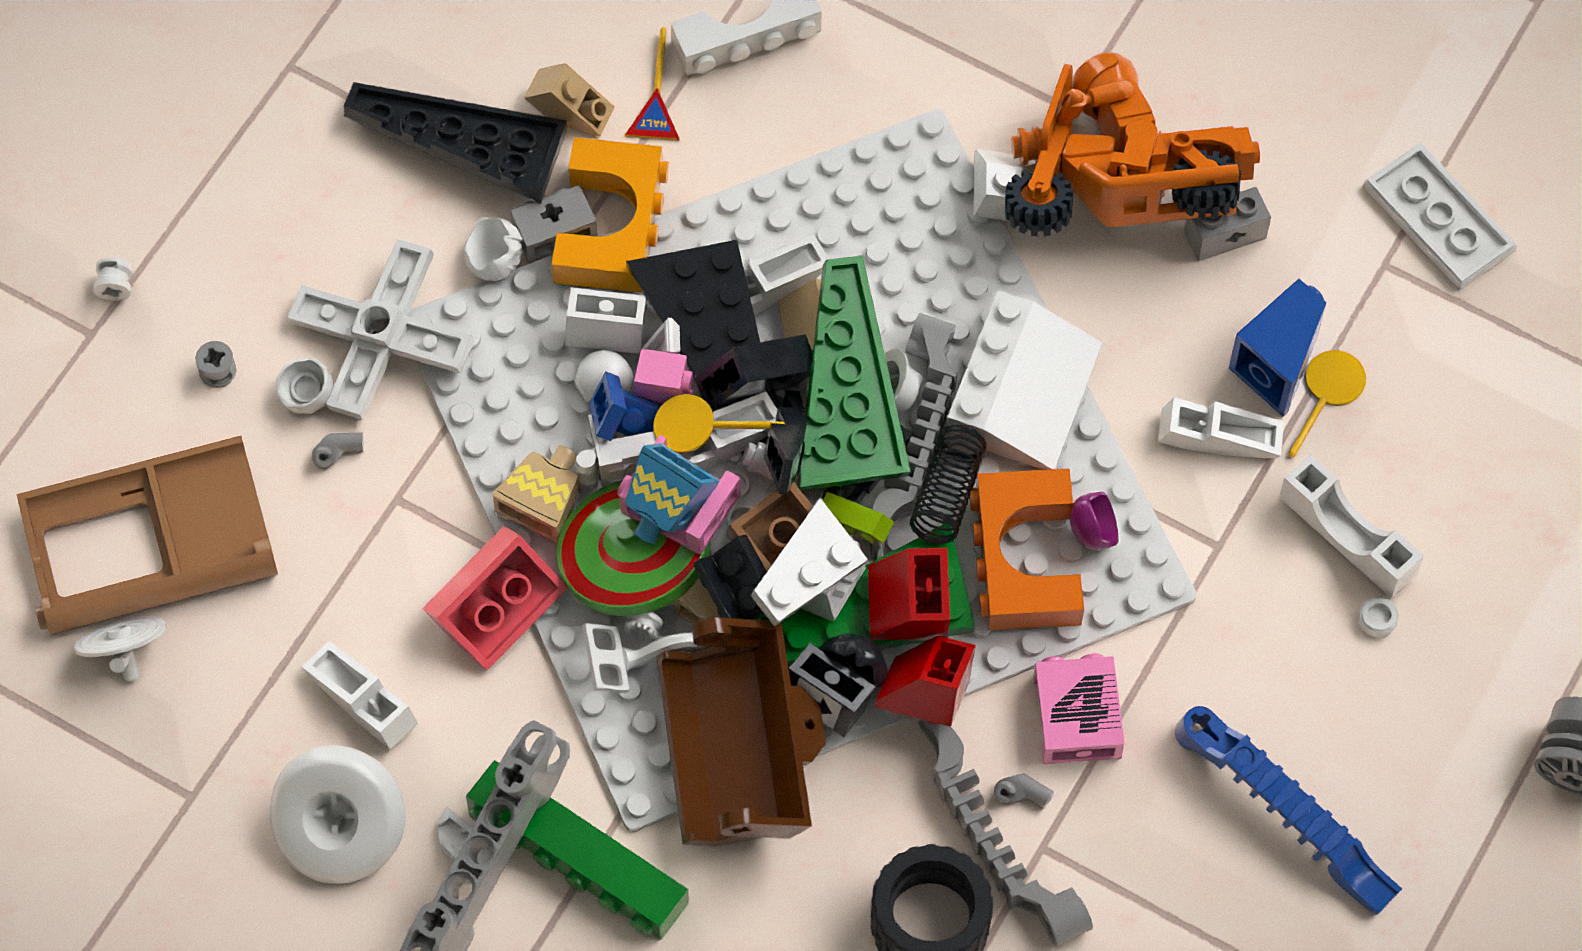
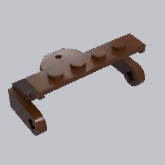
(738, 734)

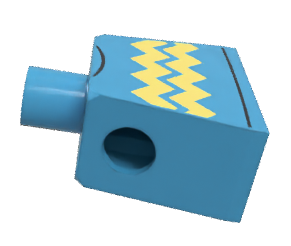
(666, 491)

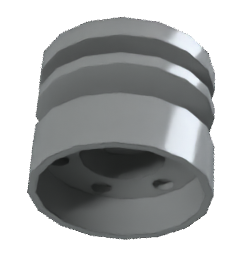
(1561, 750)

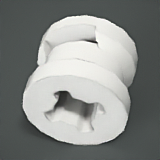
(113, 279)

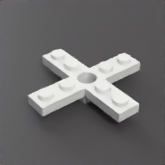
(402, 336)

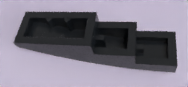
(786, 441)

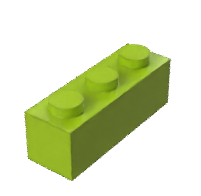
(859, 519)

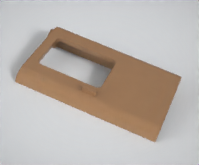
(202, 521)

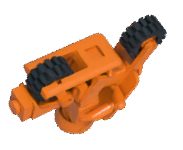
(1127, 165)

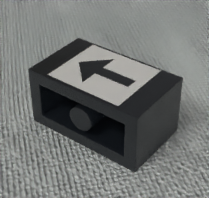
(833, 686)

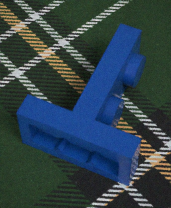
(620, 410)

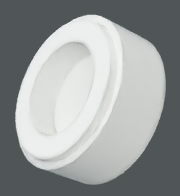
(1378, 617)

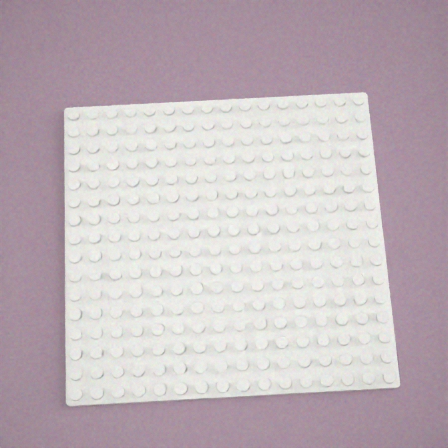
(910, 212)

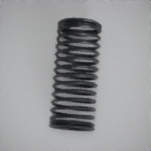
(958, 455)

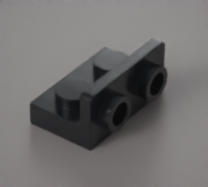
(732, 577)

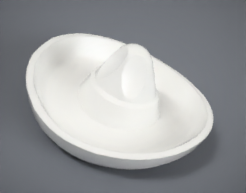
(336, 814)

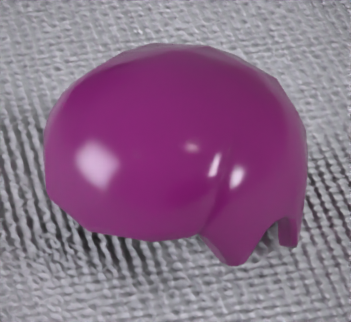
(1094, 521)

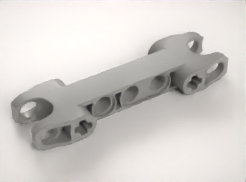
(521, 786)

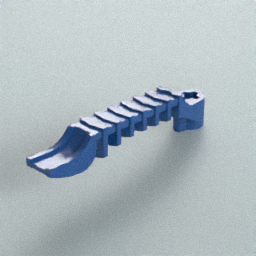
(1349, 863)

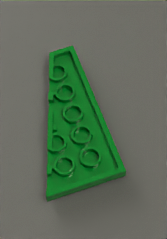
(850, 400)
(807, 628)

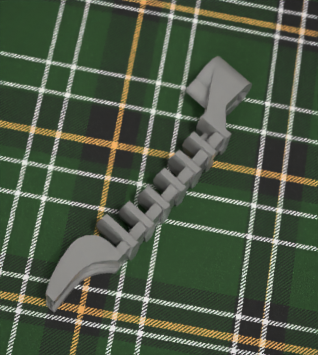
(930, 341)
(1061, 913)

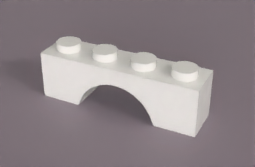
(707, 43)
(1377, 553)

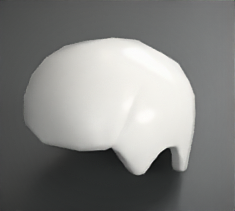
(594, 366)
(304, 385)

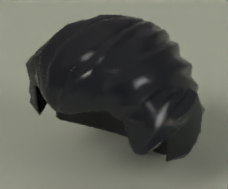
(859, 656)

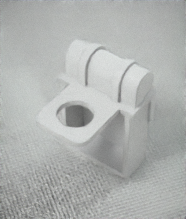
(610, 459)

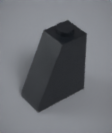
(754, 370)

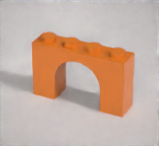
(1010, 596)

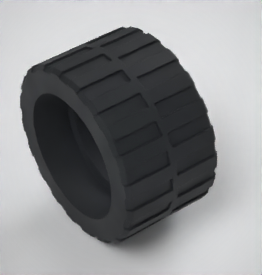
(934, 866)

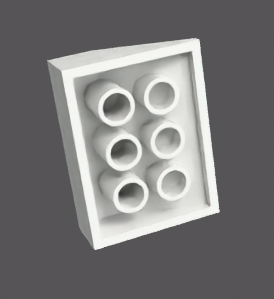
(1024, 382)

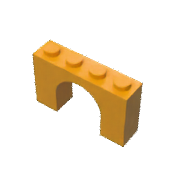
(632, 173)

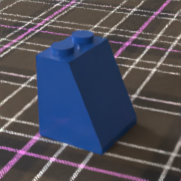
(1278, 343)

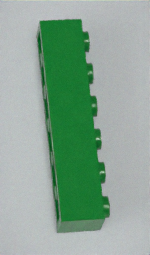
(593, 862)

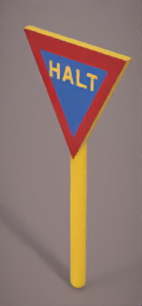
(654, 118)

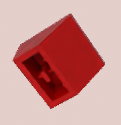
(909, 595)
(928, 680)

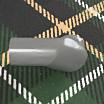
(334, 445)
(1022, 787)

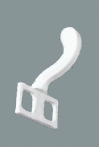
(626, 659)

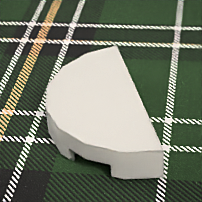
(453, 833)

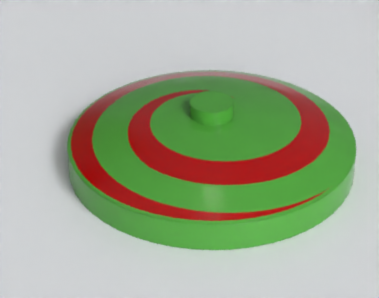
(613, 567)

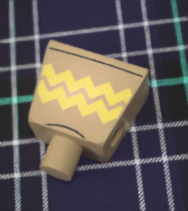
(540, 492)

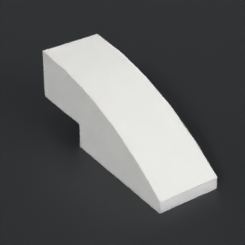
(783, 272)
(1220, 430)
(729, 442)
(360, 694)

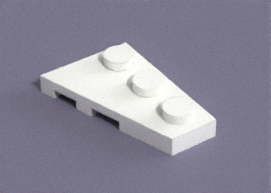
(808, 565)

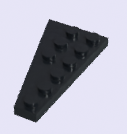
(488, 141)
(705, 296)

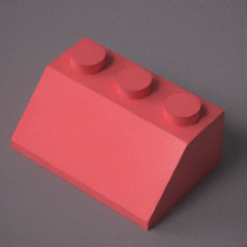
(495, 597)

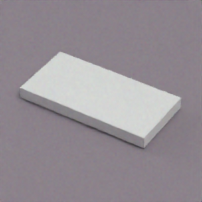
(1440, 216)

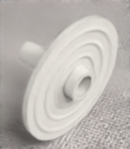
(120, 639)

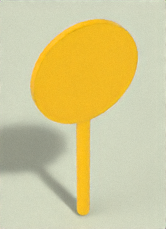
(1333, 379)
(689, 423)

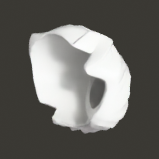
(493, 249)

